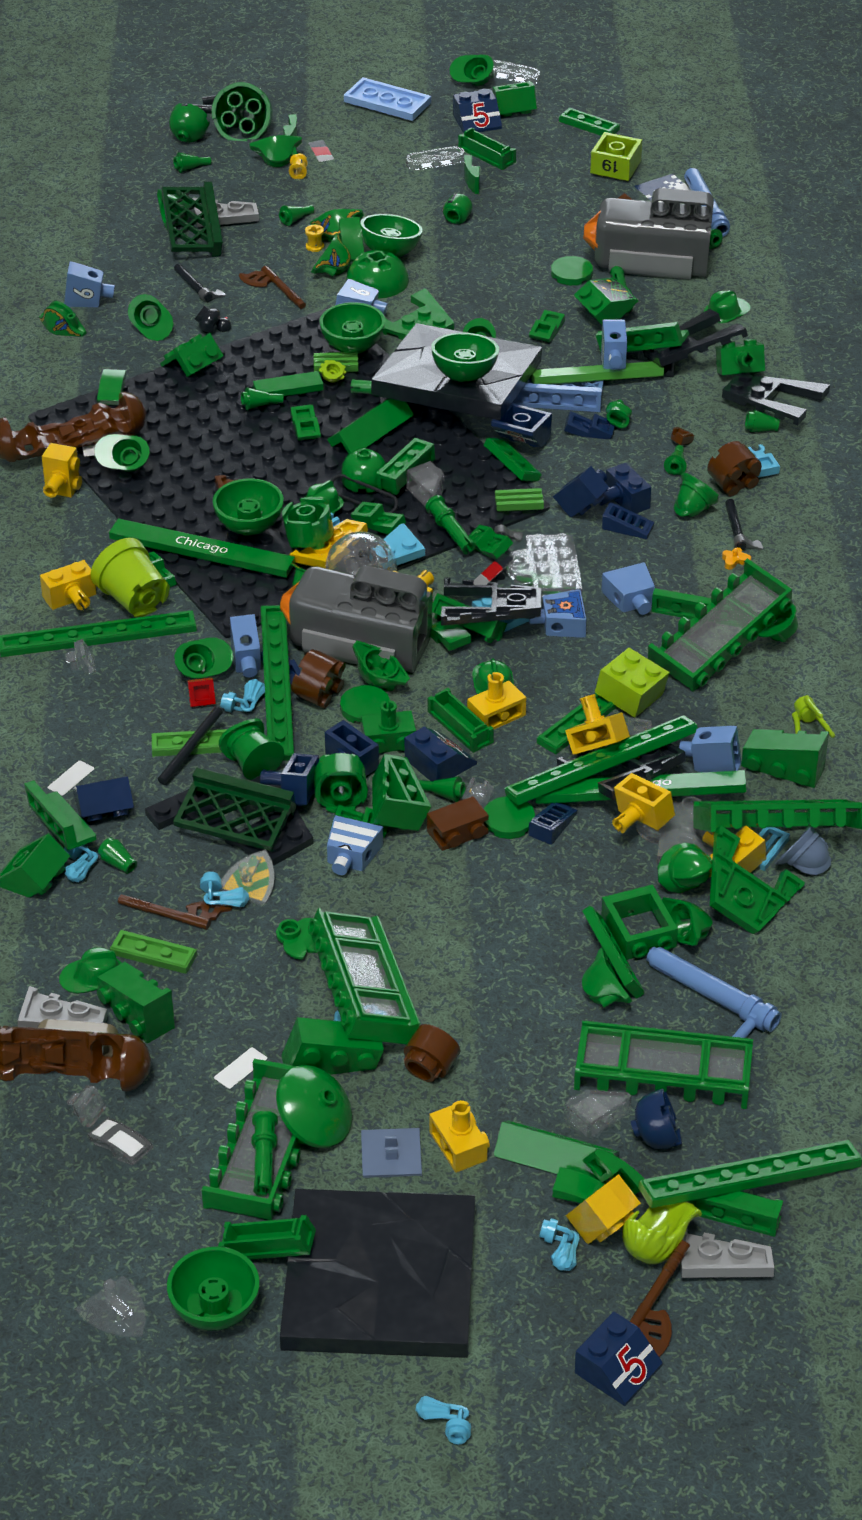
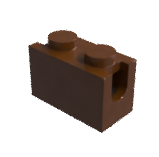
(457, 823)

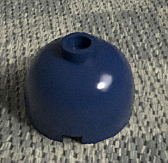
(656, 1121)

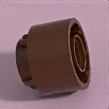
(430, 1053)

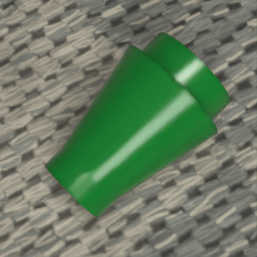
(759, 422)
(115, 854)

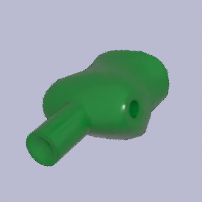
(618, 413)

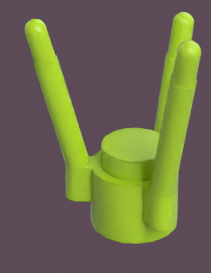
(808, 712)

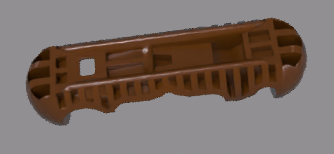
(77, 432)
(73, 1054)

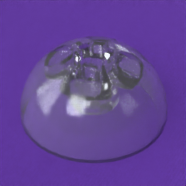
(346, 553)

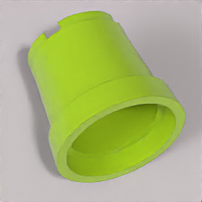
(130, 577)

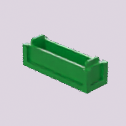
(487, 149)
(394, 473)
(490, 629)
(460, 721)
(742, 1211)
(270, 1237)

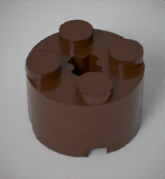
(735, 468)
(318, 678)

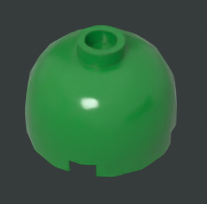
(188, 123)
(362, 466)

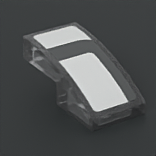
(121, 1140)

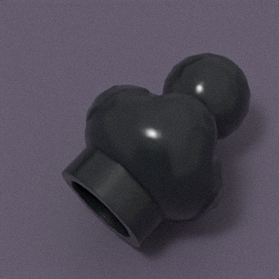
(209, 318)

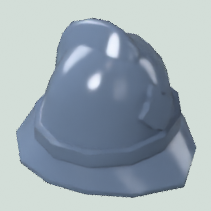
(808, 853)

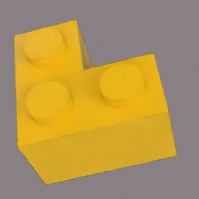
(604, 1211)

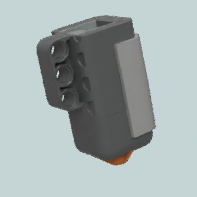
(654, 235)
(375, 606)

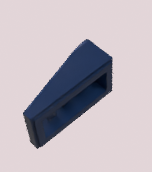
(620, 520)
(551, 831)

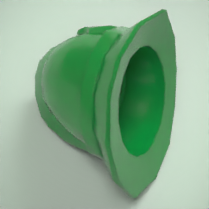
(693, 496)
(684, 868)

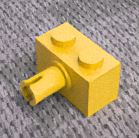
(61, 471)
(68, 586)
(499, 703)
(597, 729)
(642, 802)
(750, 849)
(458, 1136)

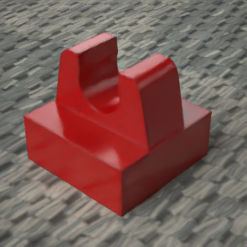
(201, 692)

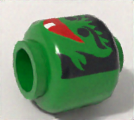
(457, 208)

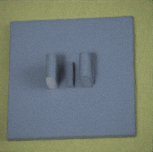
(391, 1152)

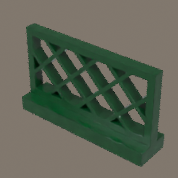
(207, 205)
(242, 793)

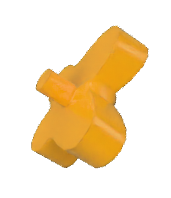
(734, 557)

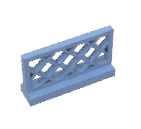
(562, 396)

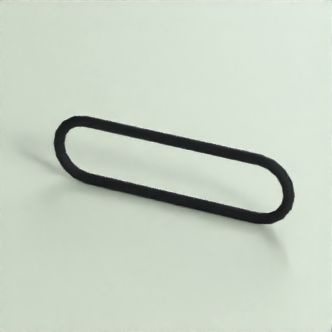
(368, 486)

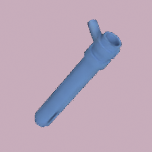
(697, 183)
(748, 1007)

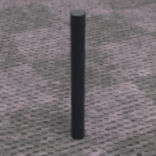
(189, 746)

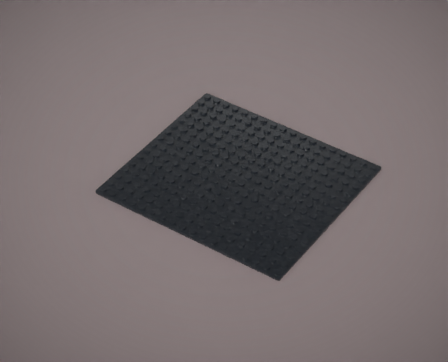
(204, 432)

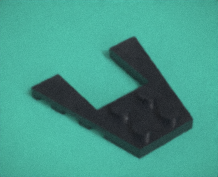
(669, 355)
(761, 389)
(506, 602)
(645, 766)
(292, 839)

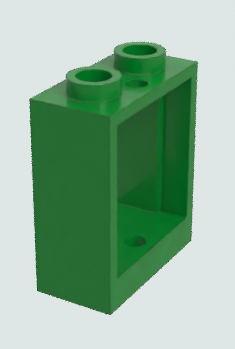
(634, 903)

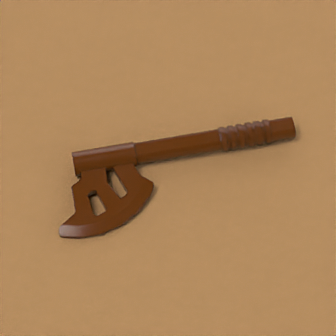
(268, 276)
(202, 921)
(644, 1309)

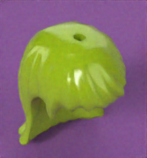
(658, 1231)

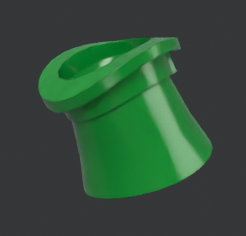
(251, 748)

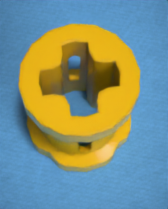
(296, 164)
(314, 238)

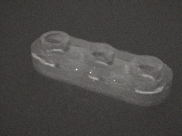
(515, 72)
(435, 158)

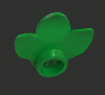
(295, 937)

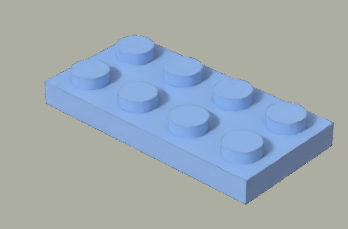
(387, 99)

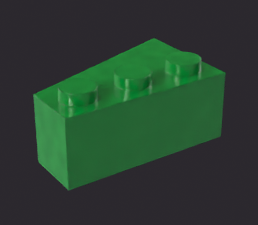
(787, 755)
(398, 795)
(137, 1001)
(329, 1048)

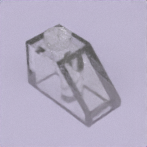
(425, 481)
(596, 1112)

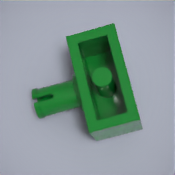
(515, 98)
(740, 358)
(388, 727)

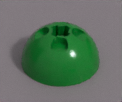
(390, 233)
(380, 271)
(352, 326)
(464, 355)
(248, 505)
(213, 1288)

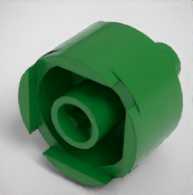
(308, 523)
(340, 781)

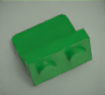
(194, 354)

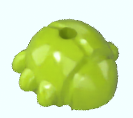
(332, 370)

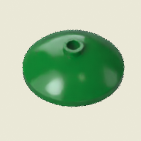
(314, 1106)

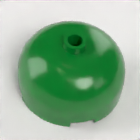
(231, 104)

